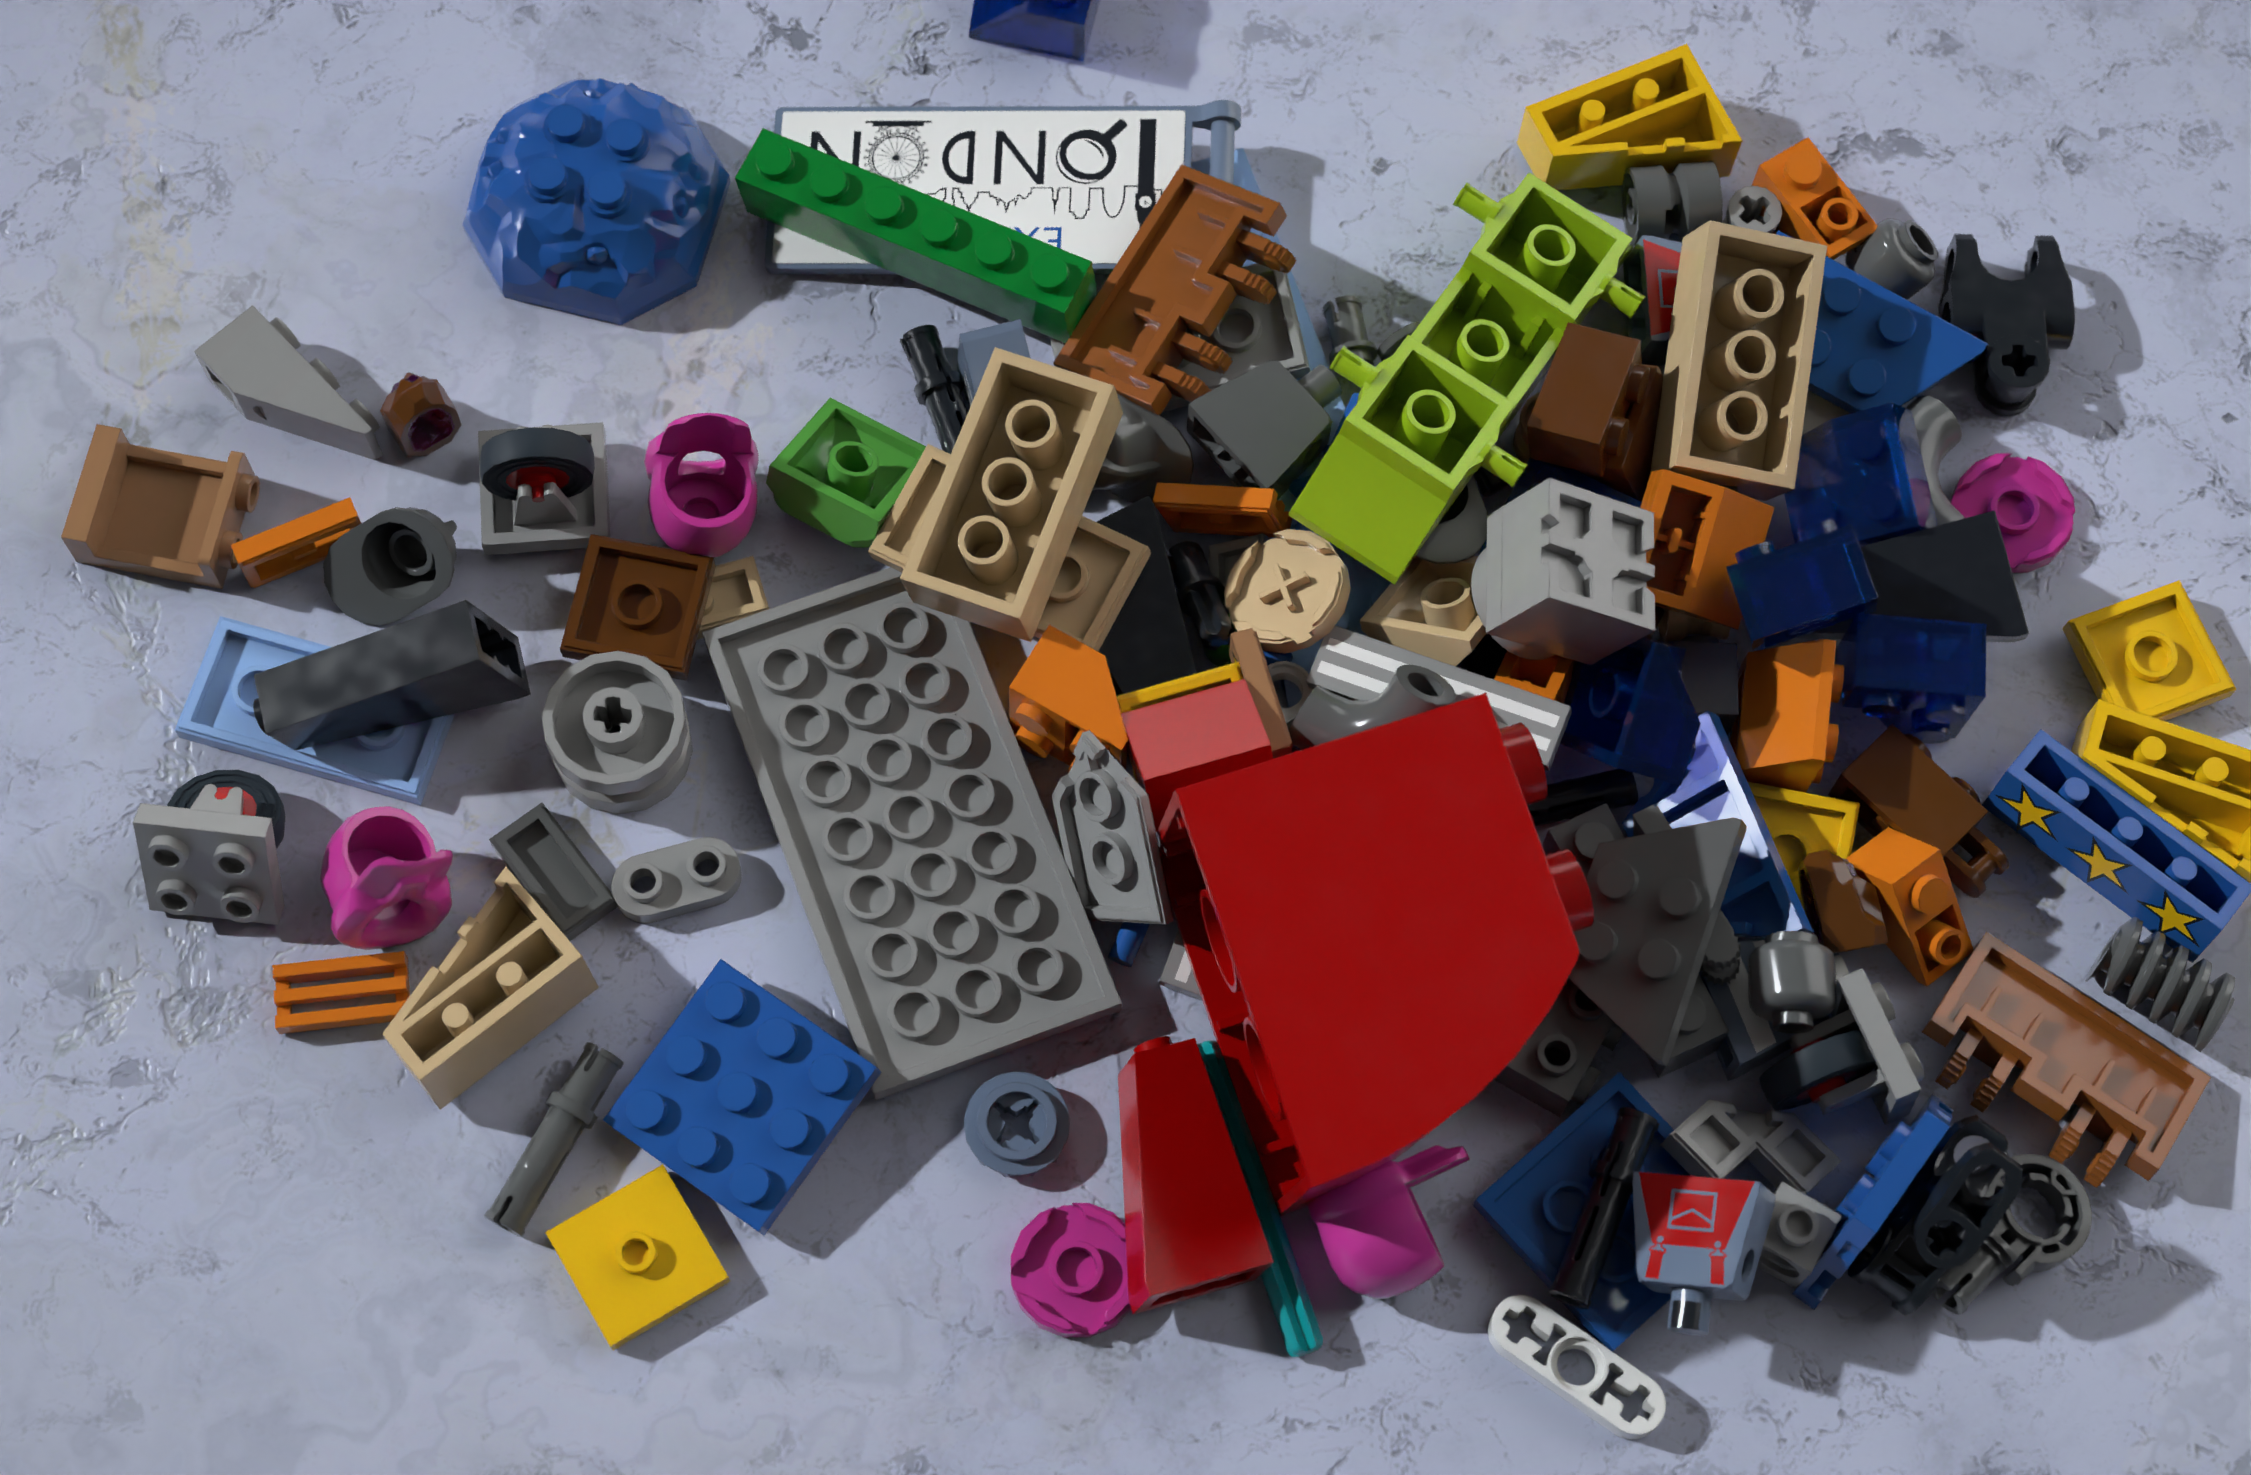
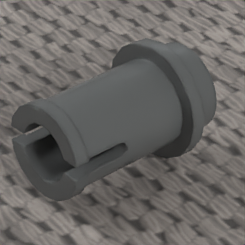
(1348, 329)

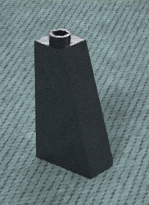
(1946, 575)
(1149, 634)
(392, 678)

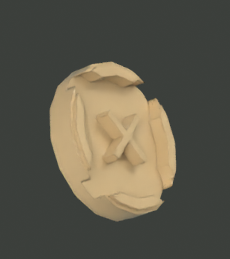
(1288, 590)

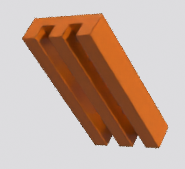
(1221, 509)
(294, 543)
(336, 968)

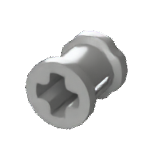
(1746, 206)

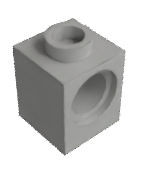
(1796, 1235)

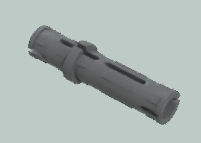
(542, 1159)

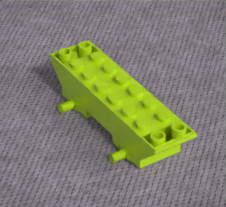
(1461, 375)

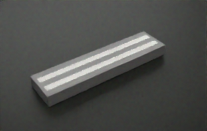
(1364, 666)

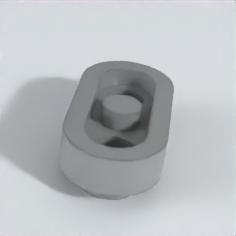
(677, 883)

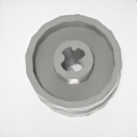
(617, 732)

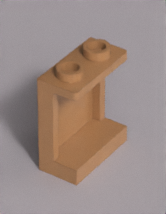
(159, 510)

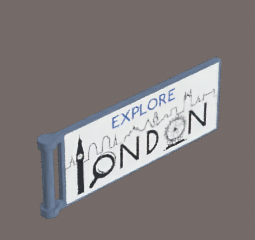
(1046, 171)

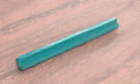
(1281, 1278)

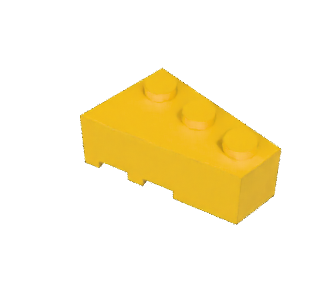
(1630, 118)
(2178, 774)

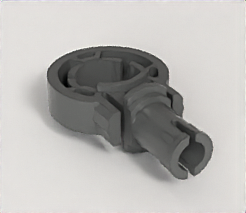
(2010, 1241)

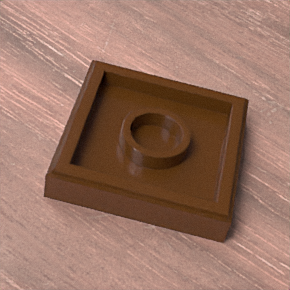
(638, 603)

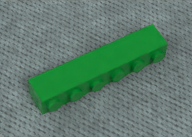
(916, 235)

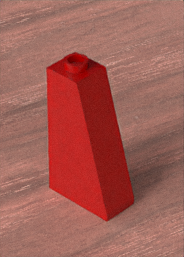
(1182, 1183)

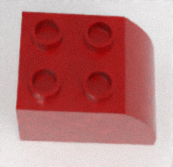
(1371, 933)

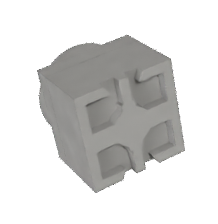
(1565, 574)

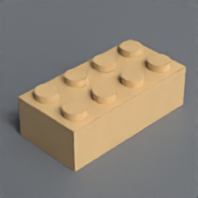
(1739, 358)
(1012, 494)

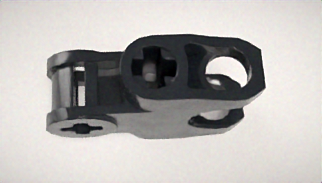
(2013, 317)
(1939, 1217)

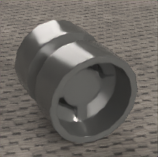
(1670, 202)

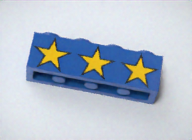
(2117, 845)

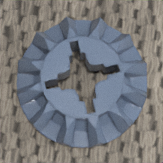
(1016, 1094)

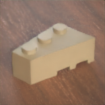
(489, 994)

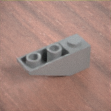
(275, 386)

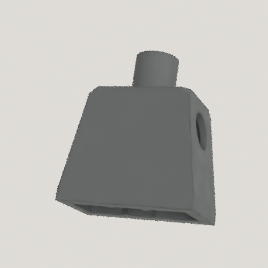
(1265, 424)

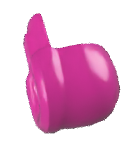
(703, 503)
(385, 879)
(1377, 1228)

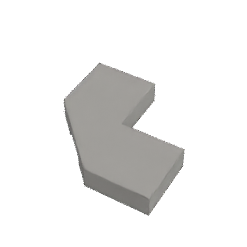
(1775, 1142)

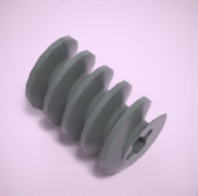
(2165, 981)

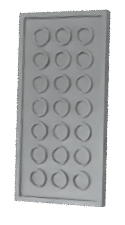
(910, 829)

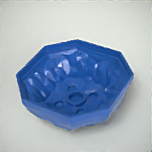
(596, 200)

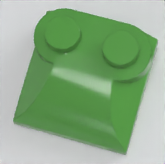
(843, 473)

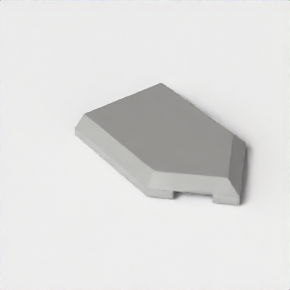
(1110, 839)

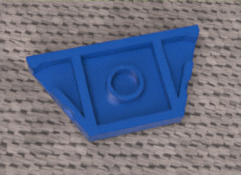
(1879, 345)
(1715, 788)
(1873, 1198)

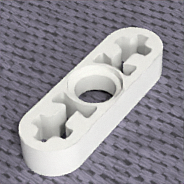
(1609, 1409)

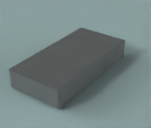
(554, 871)

